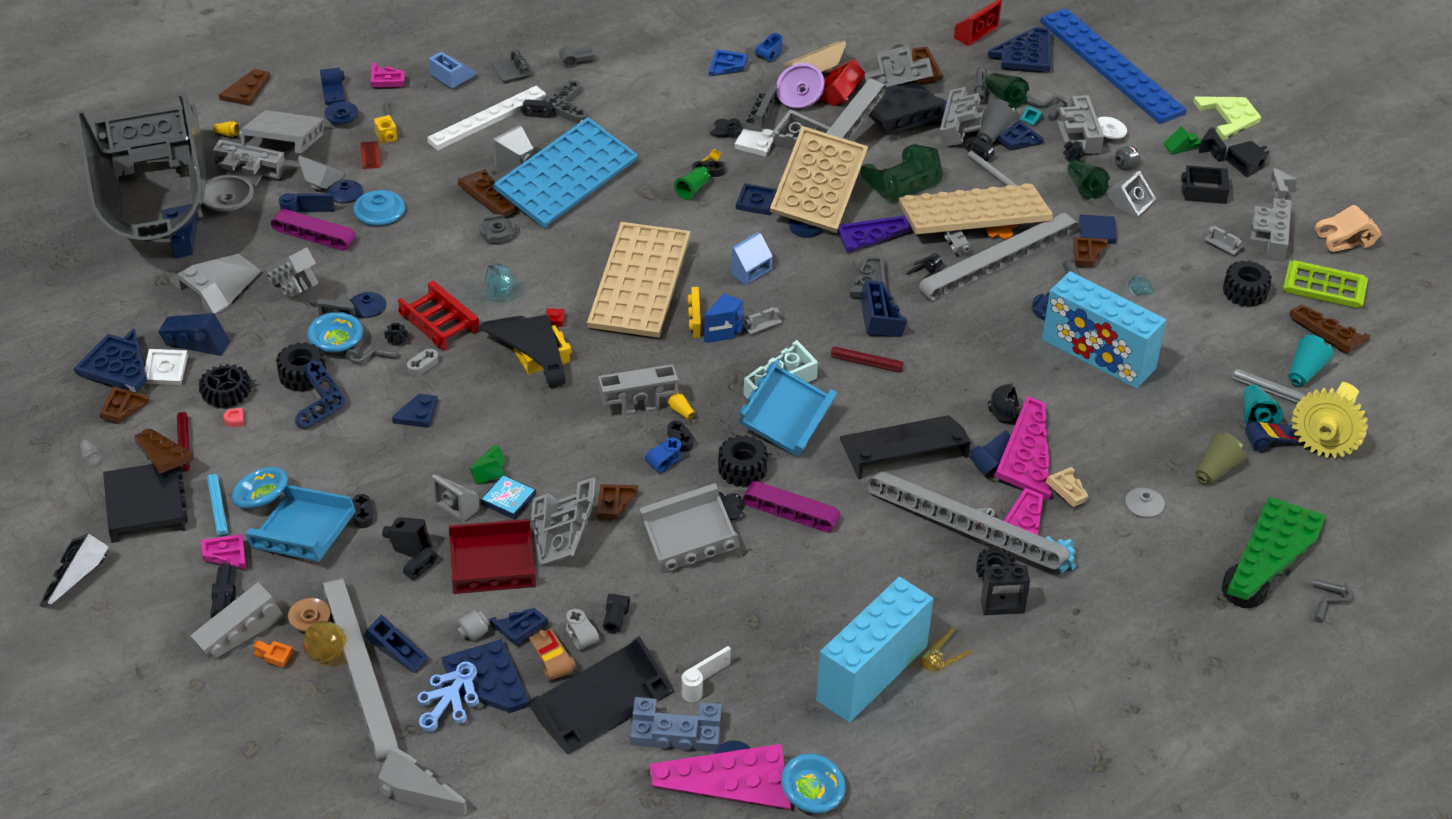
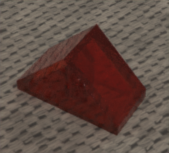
(370, 155)

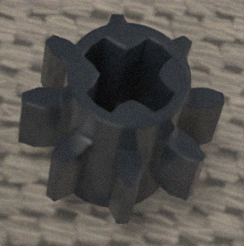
(1073, 151)
(396, 334)

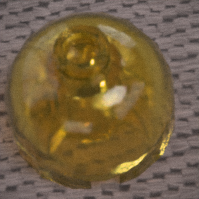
(323, 641)

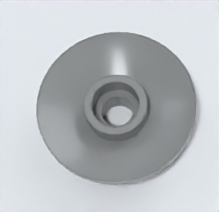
(1144, 502)

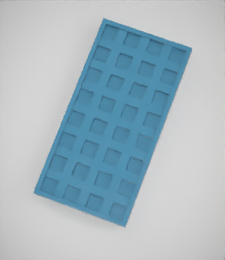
(565, 172)

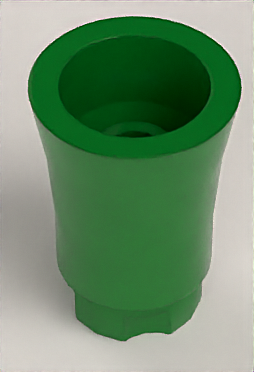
(690, 183)

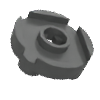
(505, 229)

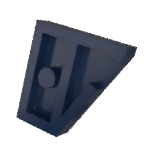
(1019, 136)
(520, 625)

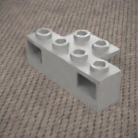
(898, 67)
(959, 117)
(1084, 127)
(248, 161)
(1275, 225)
(291, 271)
(638, 385)

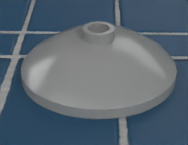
(227, 193)

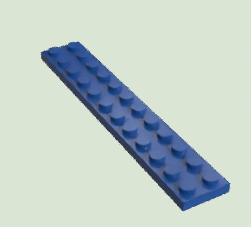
(1113, 66)

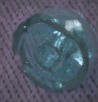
(500, 281)

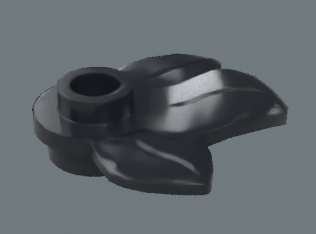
(723, 126)
(731, 503)

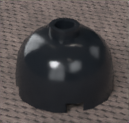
(1004, 403)

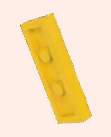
(694, 312)

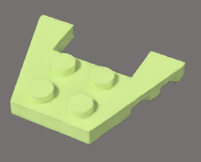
(1235, 110)

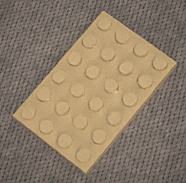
(819, 179)

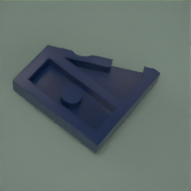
(417, 411)

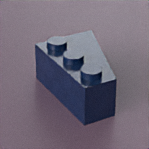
(184, 240)
(879, 311)
(195, 333)

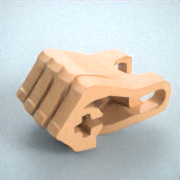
(1348, 229)

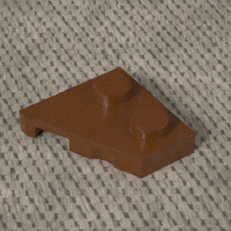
(1088, 250)
(122, 404)
(614, 500)

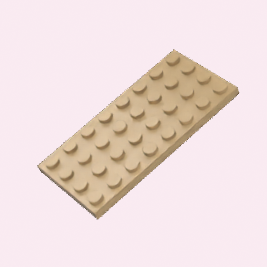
(975, 208)
(639, 279)

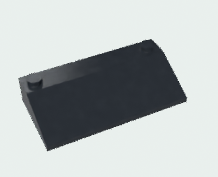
(904, 441)
(599, 696)

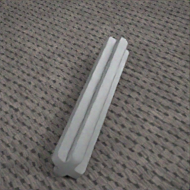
(1268, 386)

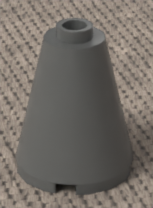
(996, 120)

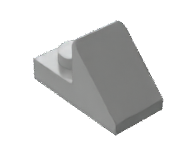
(1282, 184)

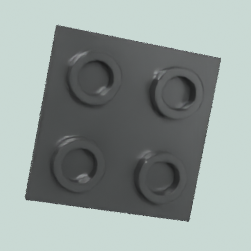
(512, 67)

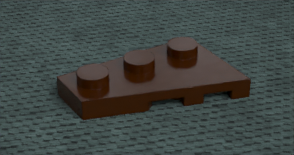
(247, 88)

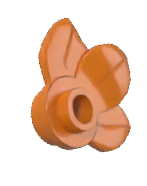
(1003, 232)

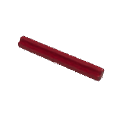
(867, 359)
(183, 435)

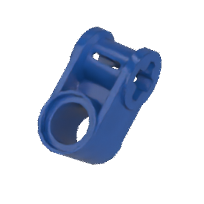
(770, 47)
(664, 455)

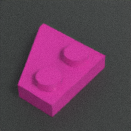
(387, 77)
(225, 550)

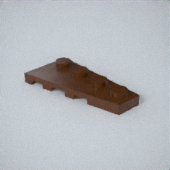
(482, 189)

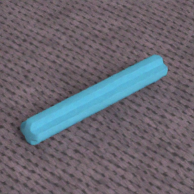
(217, 504)

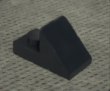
(1213, 143)

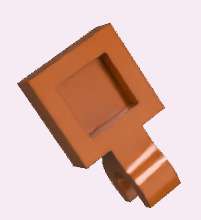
(275, 654)

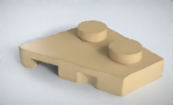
(1068, 487)

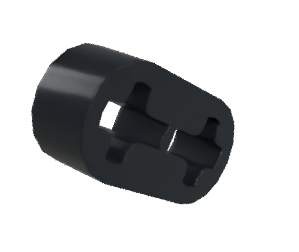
(537, 108)
(980, 147)
(714, 168)
(684, 434)
(366, 510)
(420, 563)

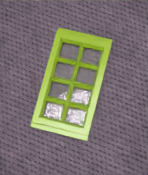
(1325, 284)

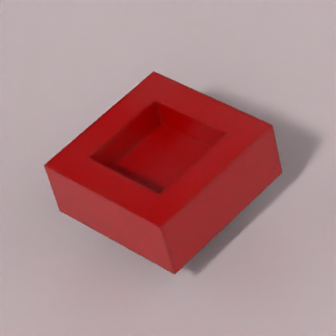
(556, 316)

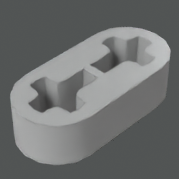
(422, 362)

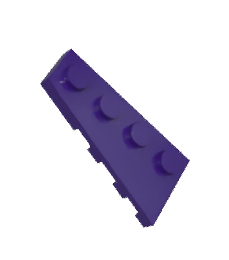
(869, 232)

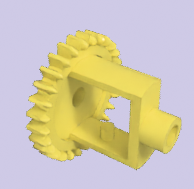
(1330, 421)

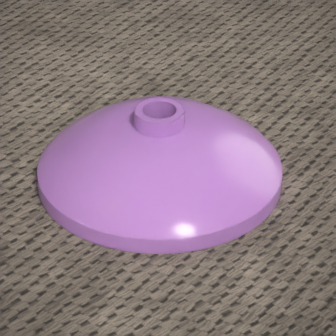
(798, 78)

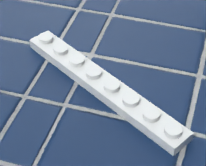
(484, 119)

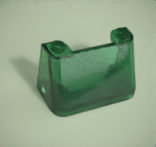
(918, 172)

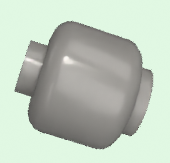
(473, 625)

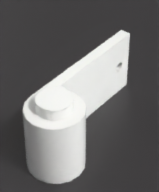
(693, 678)

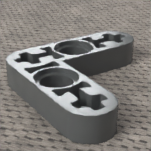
(560, 103)

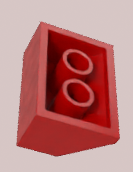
(978, 24)
(842, 83)

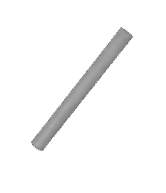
(990, 169)

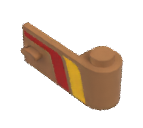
(553, 656)

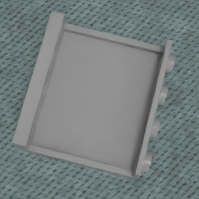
(286, 127)
(689, 528)

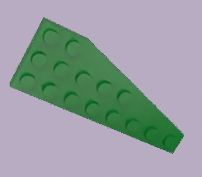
(1276, 541)

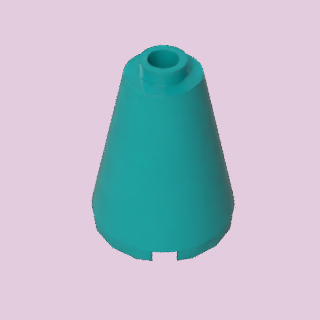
(1309, 359)
(1260, 406)

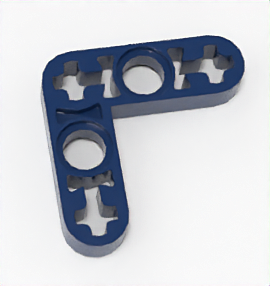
(326, 395)

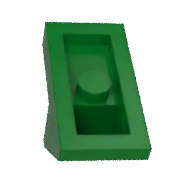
(1181, 141)
(488, 466)

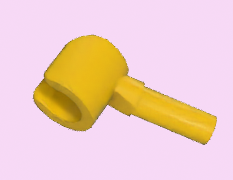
(714, 155)

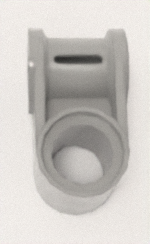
(580, 629)

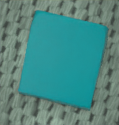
(1031, 116)

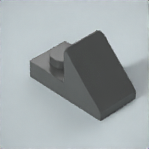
(342, 305)

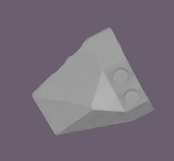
(218, 280)
(561, 522)

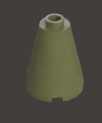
(1220, 457)

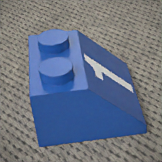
(724, 319)

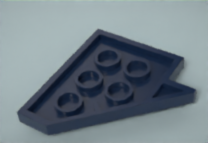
(1026, 51)
(115, 362)
(496, 676)

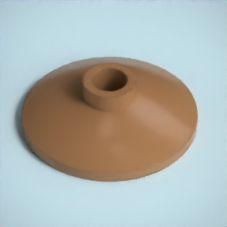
(308, 612)

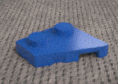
(727, 62)

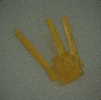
(934, 657)

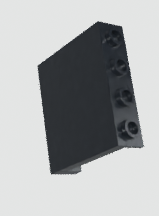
(907, 107)
(143, 499)

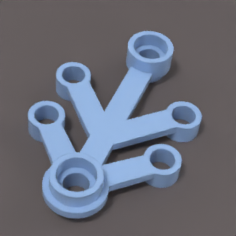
(449, 694)

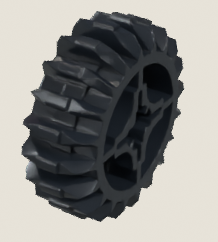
(224, 385)

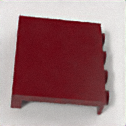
(491, 556)

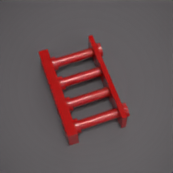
(445, 302)

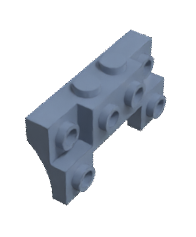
(675, 730)

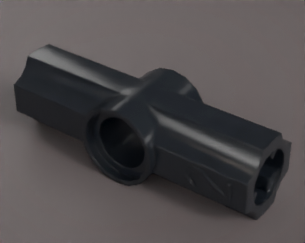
(224, 589)

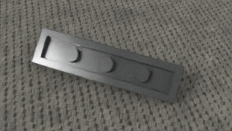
(761, 112)

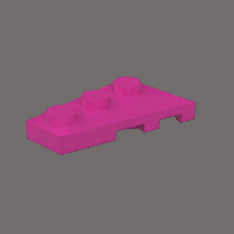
(1026, 511)

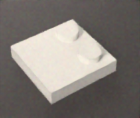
(755, 141)
(165, 366)

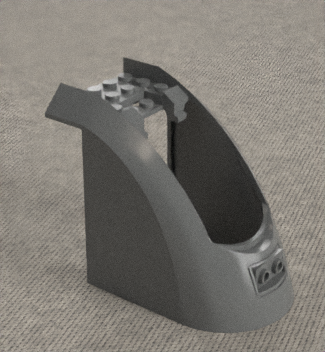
(121, 141)

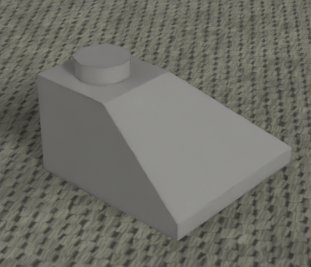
(512, 148)
(319, 174)
(1132, 194)
(454, 498)

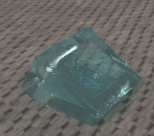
(1139, 286)

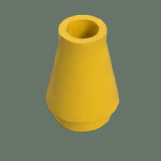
(228, 129)
(680, 405)

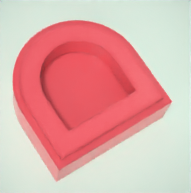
(234, 417)

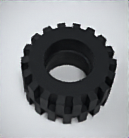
(1247, 283)
(292, 363)
(742, 460)

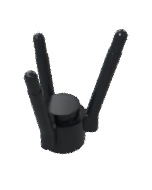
(931, 263)

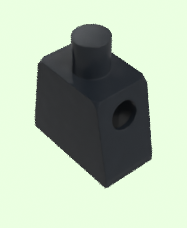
(1247, 157)
(408, 535)

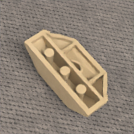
(822, 58)

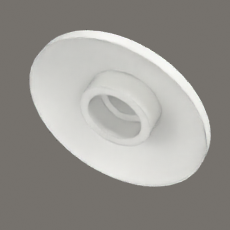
(1112, 127)

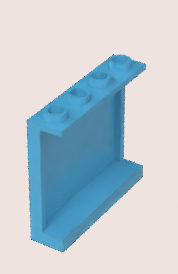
(785, 409)
(303, 523)

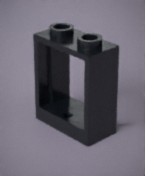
(1205, 175)
(1005, 602)

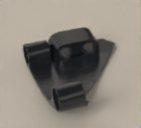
(532, 337)

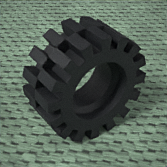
(993, 556)

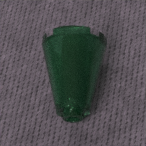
(1008, 88)
(1089, 179)

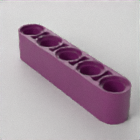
(313, 229)
(791, 506)

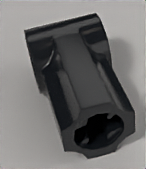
(616, 608)

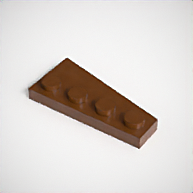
(1329, 329)
(162, 451)

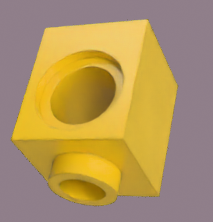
(385, 129)

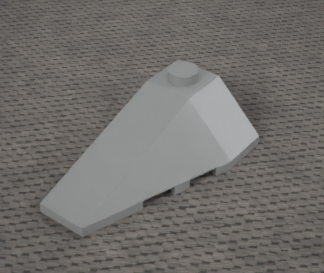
(411, 785)

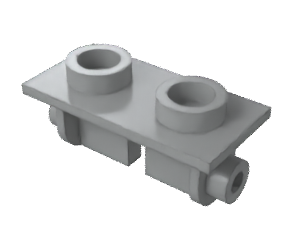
(959, 242)
(1228, 243)
(760, 322)

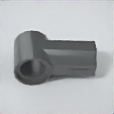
(572, 56)

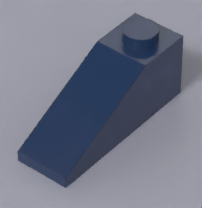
(395, 644)

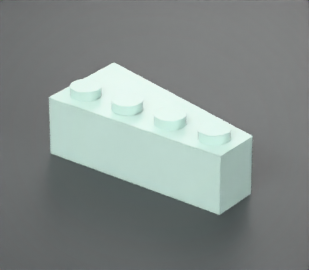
(794, 360)

